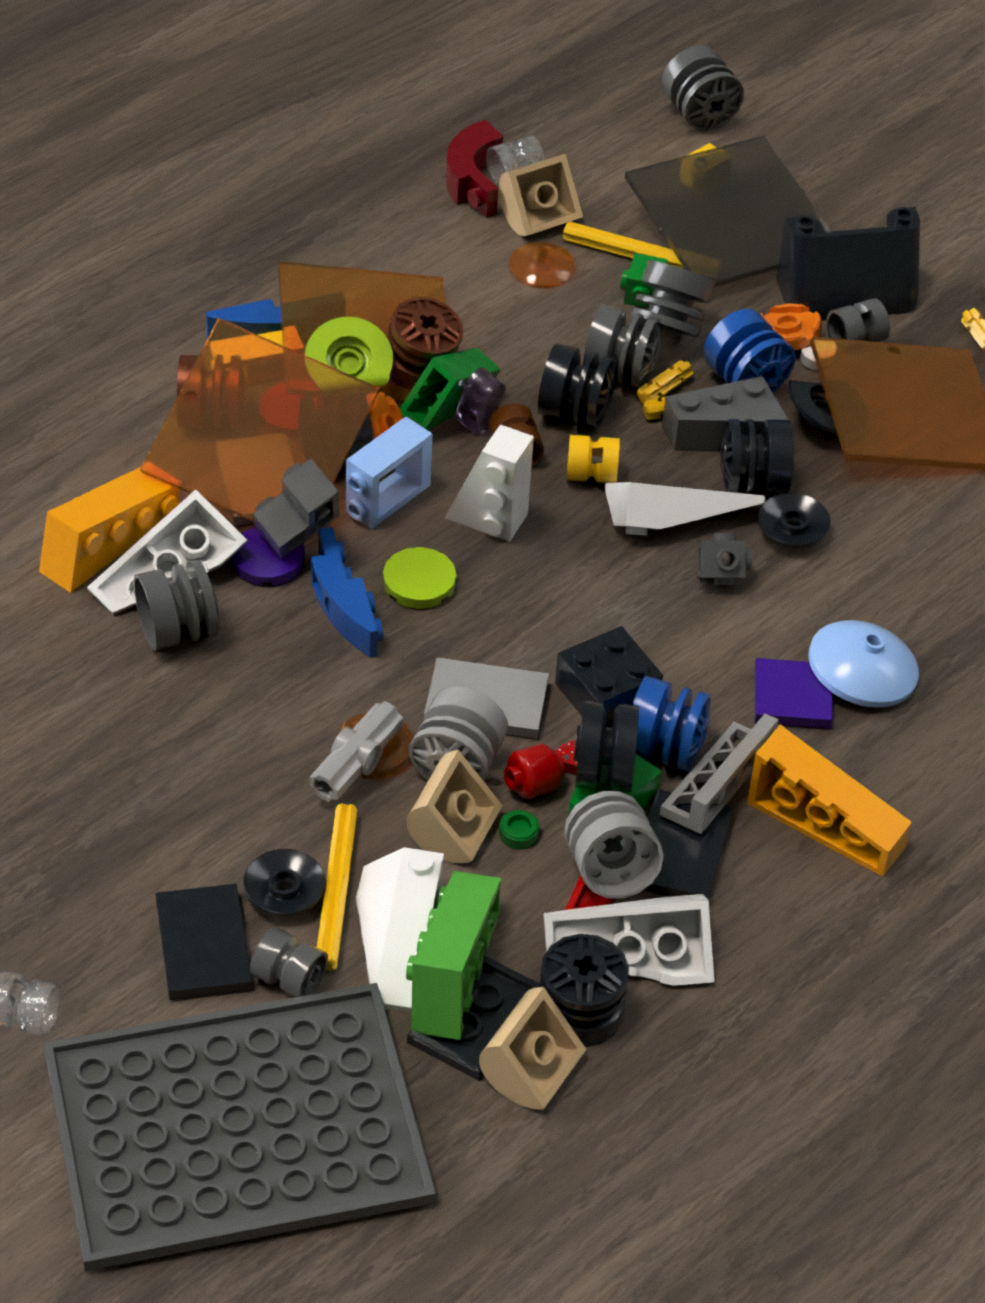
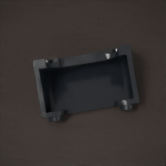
(851, 265)

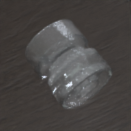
(512, 156)
(28, 1004)

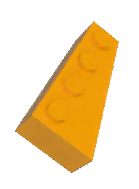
(101, 526)
(825, 803)

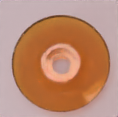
(542, 265)

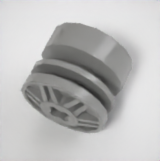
(461, 722)
(613, 844)

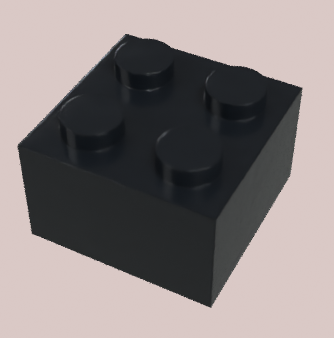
(604, 671)

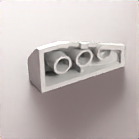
(659, 506)
(186, 534)
(392, 912)
(659, 936)

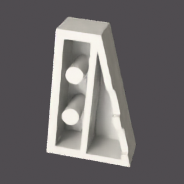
(498, 486)

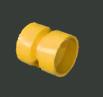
(580, 457)

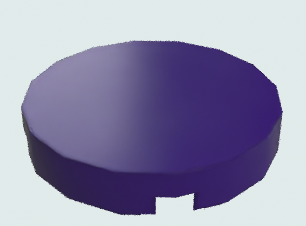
(260, 563)

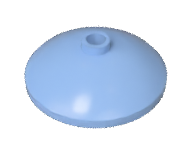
(863, 663)

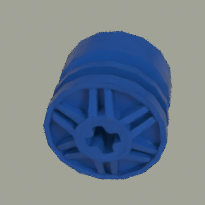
(747, 348)
(670, 723)

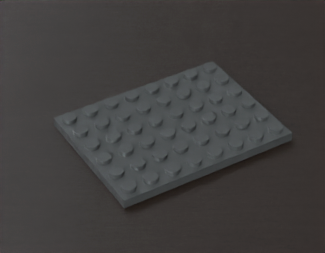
(235, 1126)

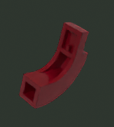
(464, 165)

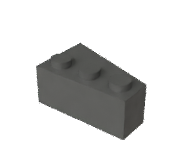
(700, 416)

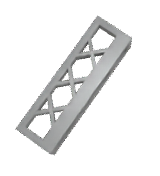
(720, 782)

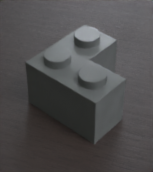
(300, 510)

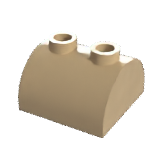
(539, 196)
(453, 810)
(531, 1051)

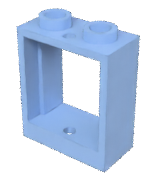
(401, 447)

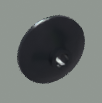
(794, 520)
(284, 870)

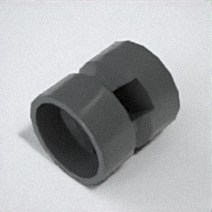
(860, 322)
(286, 962)

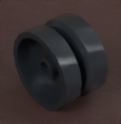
(606, 746)

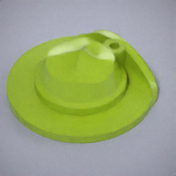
(353, 348)

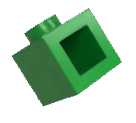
(632, 279)

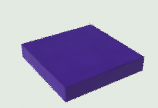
(791, 694)

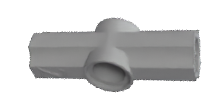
(356, 751)

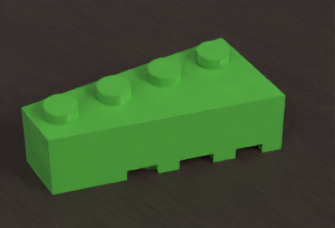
(452, 953)

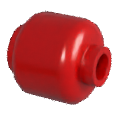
(534, 771)

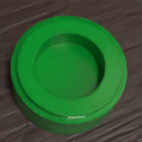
(519, 829)

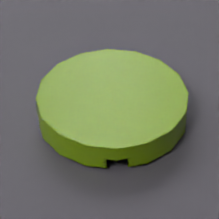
(419, 577)

